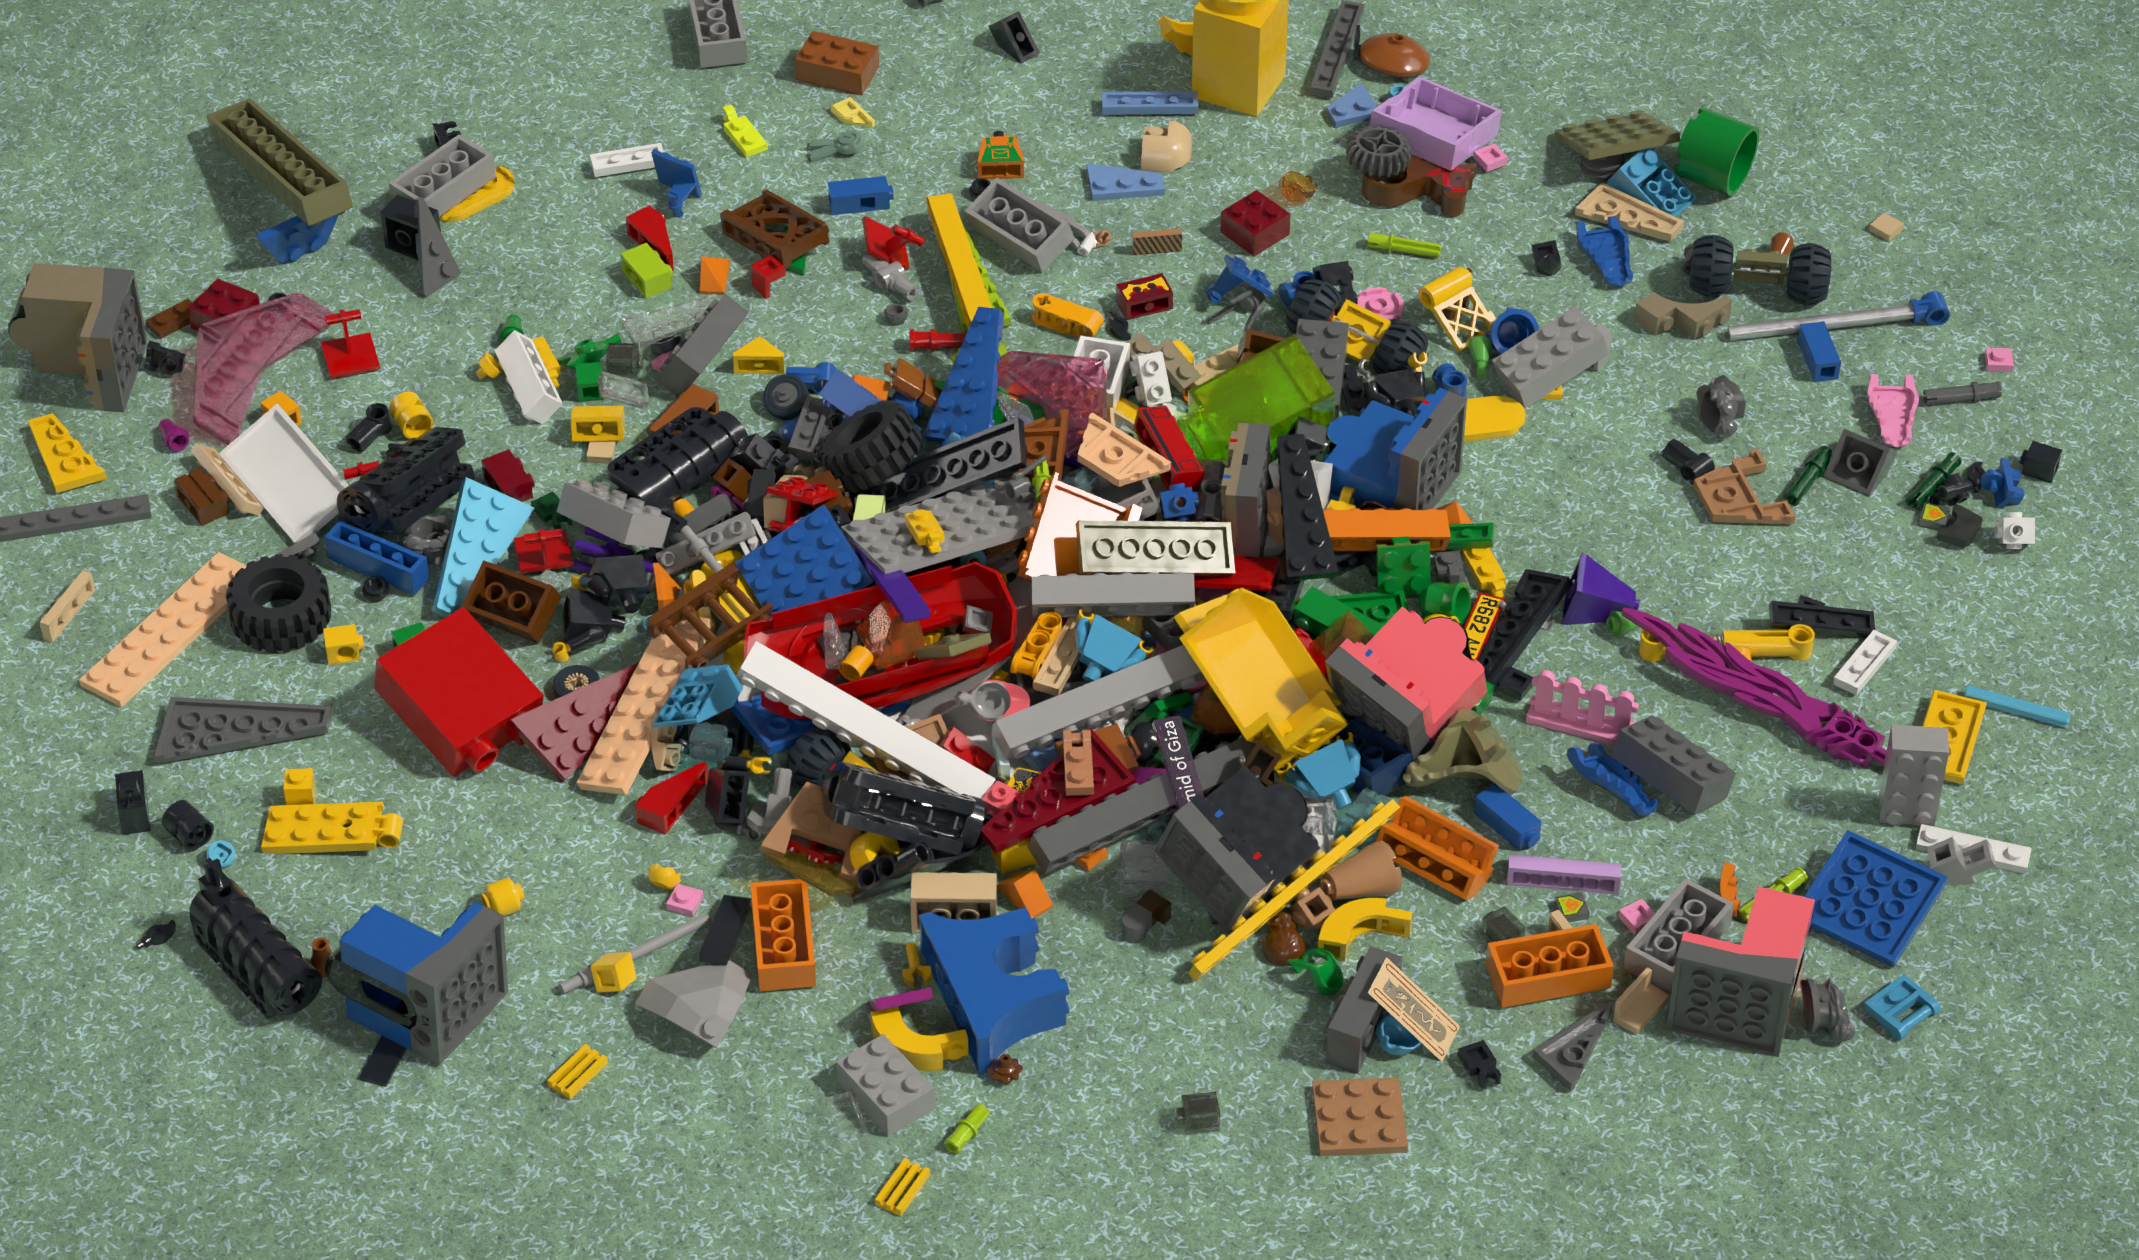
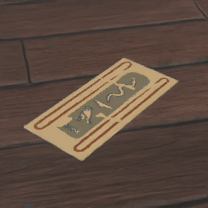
(1413, 1009)

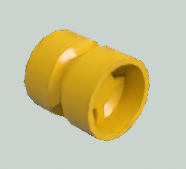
(410, 414)

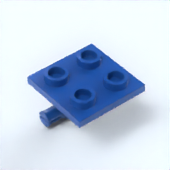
(678, 175)
(1233, 275)

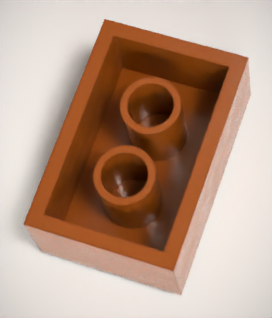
(837, 63)

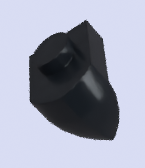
(1546, 257)

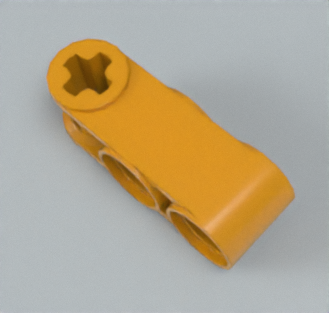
(1065, 316)
(1037, 645)

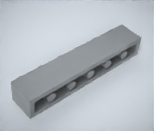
(1113, 594)

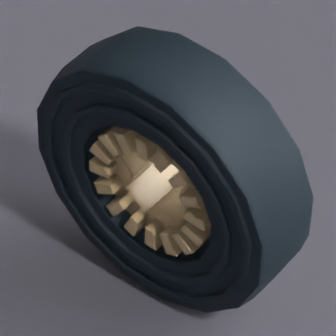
(571, 677)

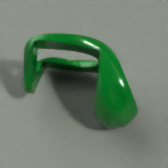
(1326, 976)

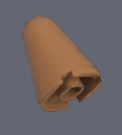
(1364, 874)

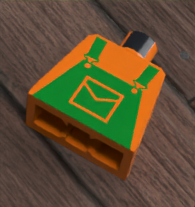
(1000, 157)

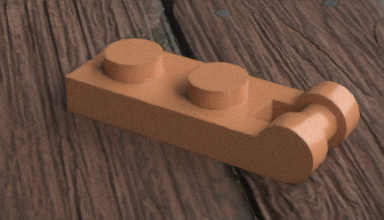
(1078, 763)

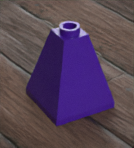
(1595, 594)

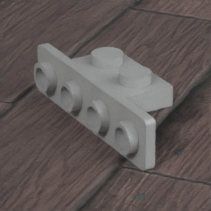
(717, 538)

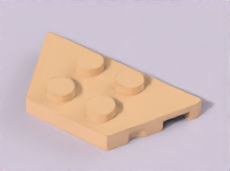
(1118, 455)

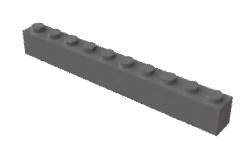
(1131, 810)

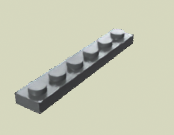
(1336, 49)
(74, 517)

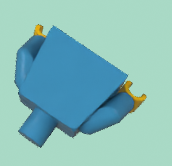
(1106, 646)
(1326, 772)

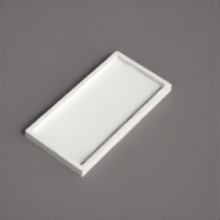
(286, 474)

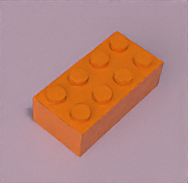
(783, 935)
(1549, 965)

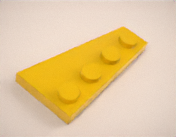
(62, 455)

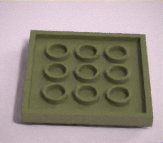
(1616, 135)

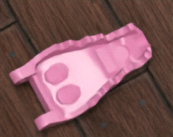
(1894, 409)

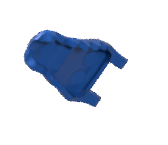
(1607, 250)
(1613, 776)

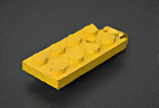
(322, 829)

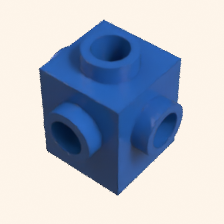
(1169, 506)

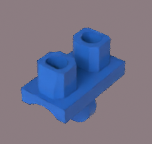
(2003, 484)

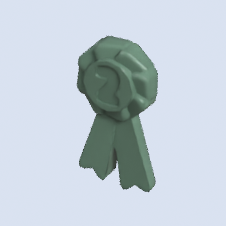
(845, 144)

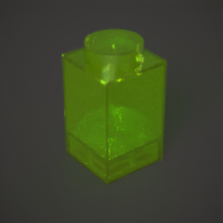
(1261, 390)

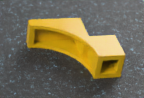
(1178, 32)

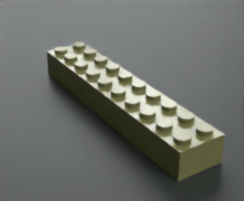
(280, 162)

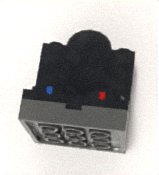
(1238, 844)

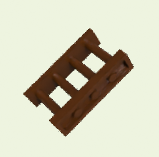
(705, 595)

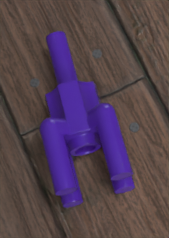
(611, 549)

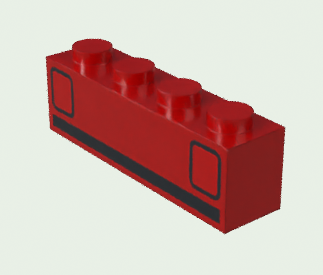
(1160, 433)

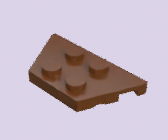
(1047, 439)

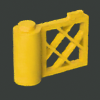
(1444, 293)

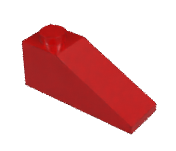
(650, 228)
(670, 798)

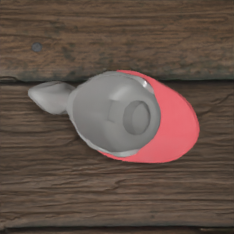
(994, 699)

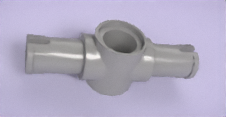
(890, 276)

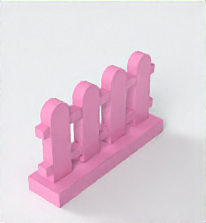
(1572, 719)

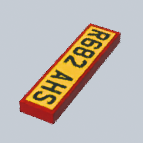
(1482, 622)

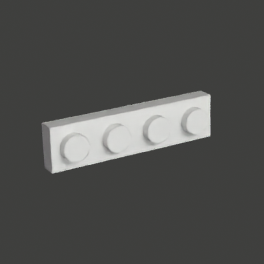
(2006, 855)

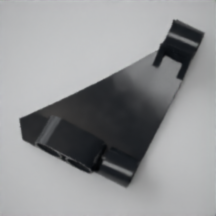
(896, 871)

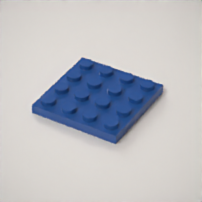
(804, 564)
(1873, 897)

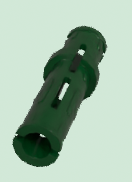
(1812, 470)
(1933, 481)

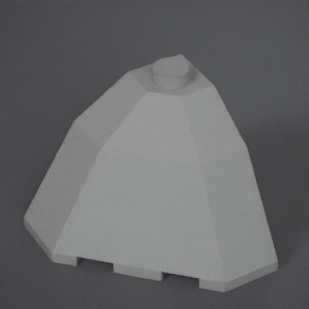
(698, 999)

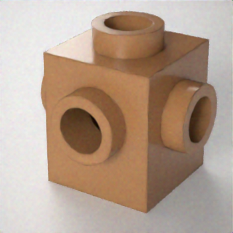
(1319, 904)

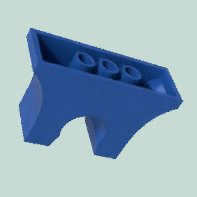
(972, 974)

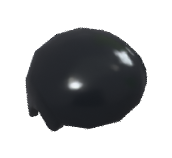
(1145, 740)

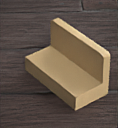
(1639, 1003)

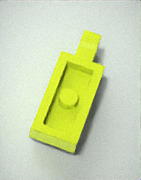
(743, 133)

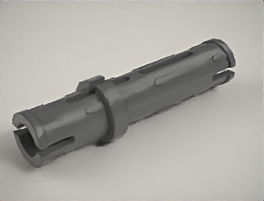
(1962, 393)

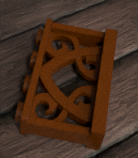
(803, 233)

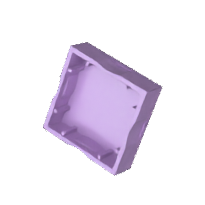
(1438, 122)

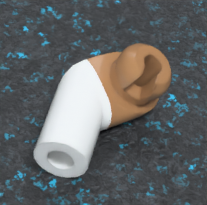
(1094, 240)

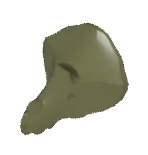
(1466, 751)

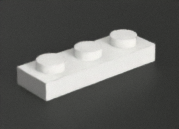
(623, 160)
(1865, 662)

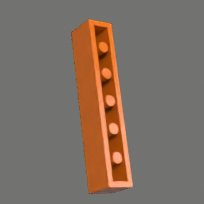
(1367, 528)

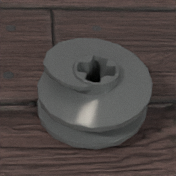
(1602, 167)

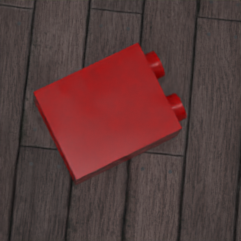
(456, 691)

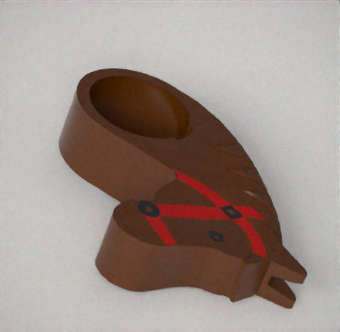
(1419, 180)

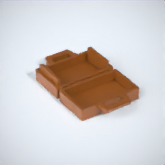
(912, 383)
(1116, 743)

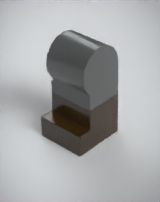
(1144, 915)

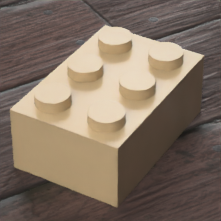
(953, 896)

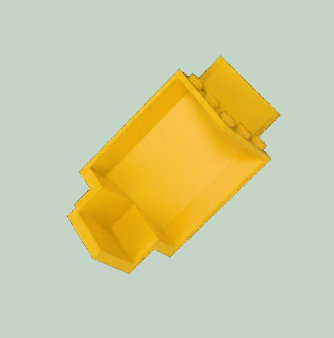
(1262, 674)

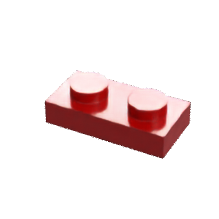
(967, 750)

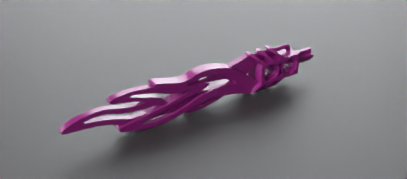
(1754, 686)

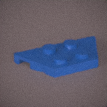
(295, 238)

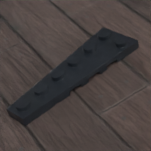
(1304, 530)
(1283, 593)
(1533, 603)

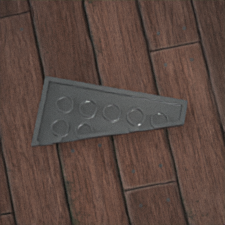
(214, 726)

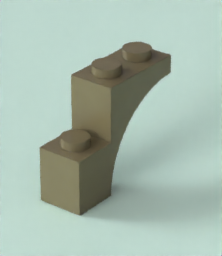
(1695, 320)
(1178, 368)

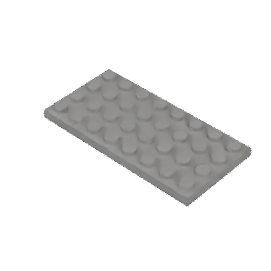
(969, 522)

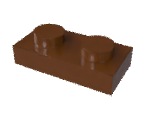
(170, 319)

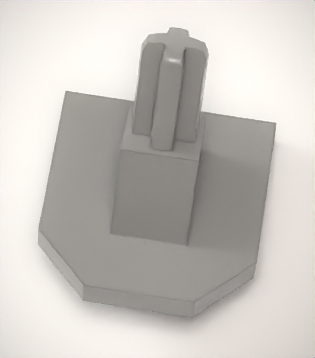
(766, 814)

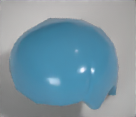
(1395, 1037)

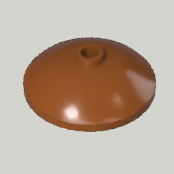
(1395, 55)

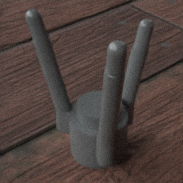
(1249, 301)
(1020, 486)

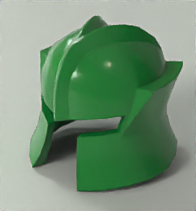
(1446, 599)

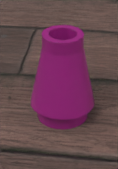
(174, 436)

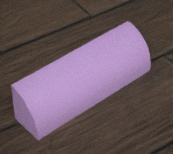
(1564, 874)

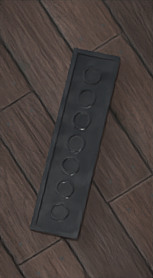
(954, 467)

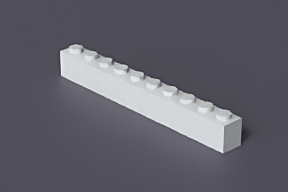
(859, 724)

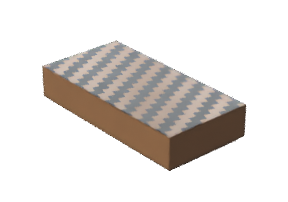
(1157, 241)

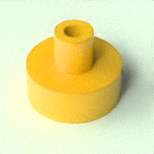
(489, 366)

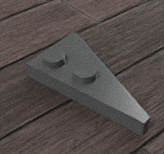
(434, 256)
(1571, 1049)

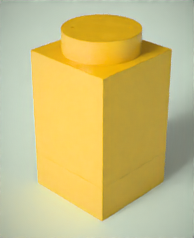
(1239, 52)

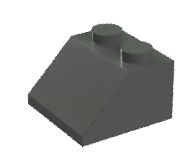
(1859, 462)

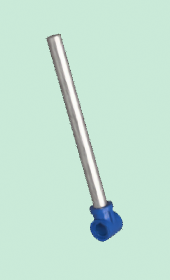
(1930, 307)

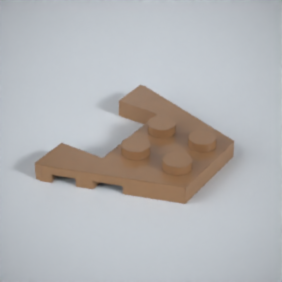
(1731, 499)
(807, 819)

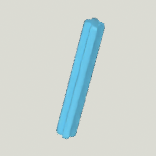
(2019, 707)

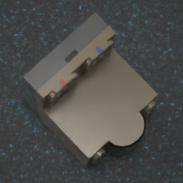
(83, 325)
(1242, 489)

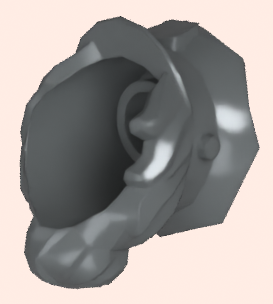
(1720, 405)
(429, 537)
(1826, 1008)

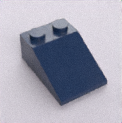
(1381, 761)

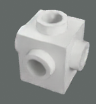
(2024, 530)

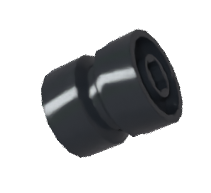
(187, 825)

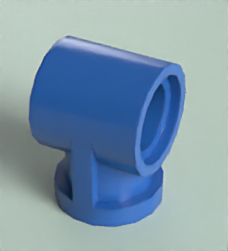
(1288, 290)
(1450, 379)

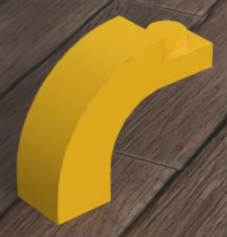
(1360, 918)
(922, 1051)

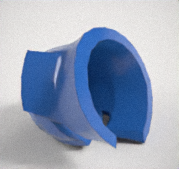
(1511, 329)

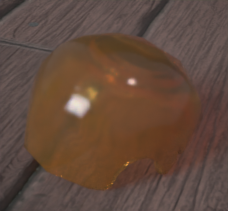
(1297, 187)

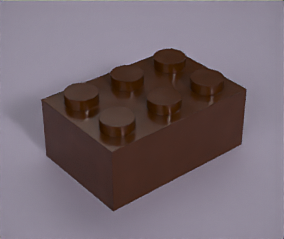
(511, 601)

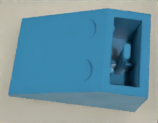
(1653, 182)
(699, 696)

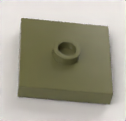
(953, 645)

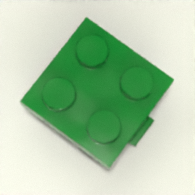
(1403, 566)

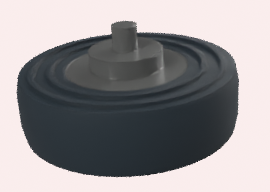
(785, 396)

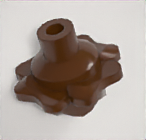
(1005, 1069)

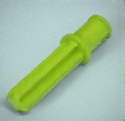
(1403, 245)
(1786, 884)

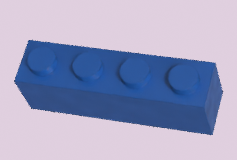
(847, 395)
(377, 557)

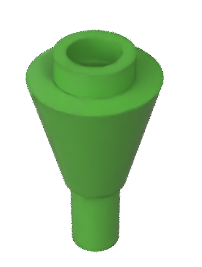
(1480, 350)
(1618, 624)

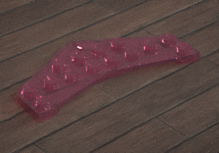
(235, 352)
(1058, 384)

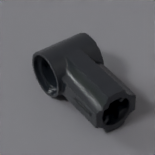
(375, 424)
(1689, 463)

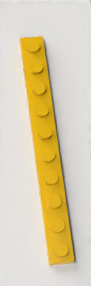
(1285, 895)

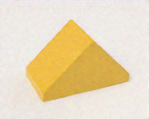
(758, 358)

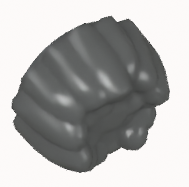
(896, 313)

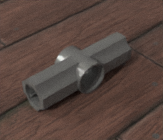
(1210, 503)

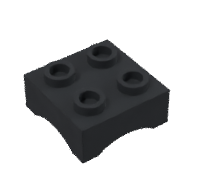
(757, 490)

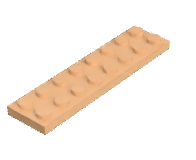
(163, 633)
(628, 731)

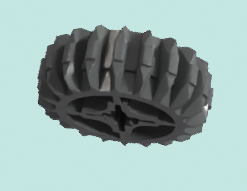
(1378, 151)

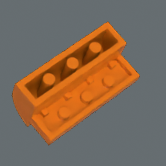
(1439, 848)

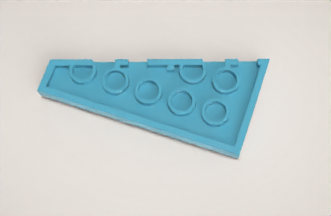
(480, 531)

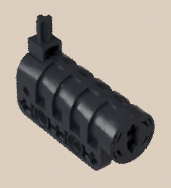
(677, 461)
(408, 483)
(902, 808)
(250, 946)

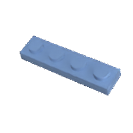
(1150, 102)

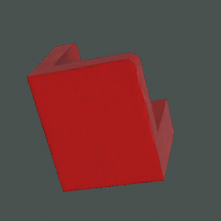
(765, 272)

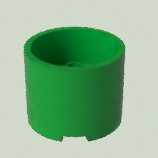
(1717, 151)

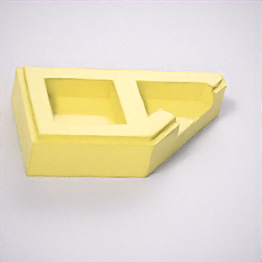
(851, 113)

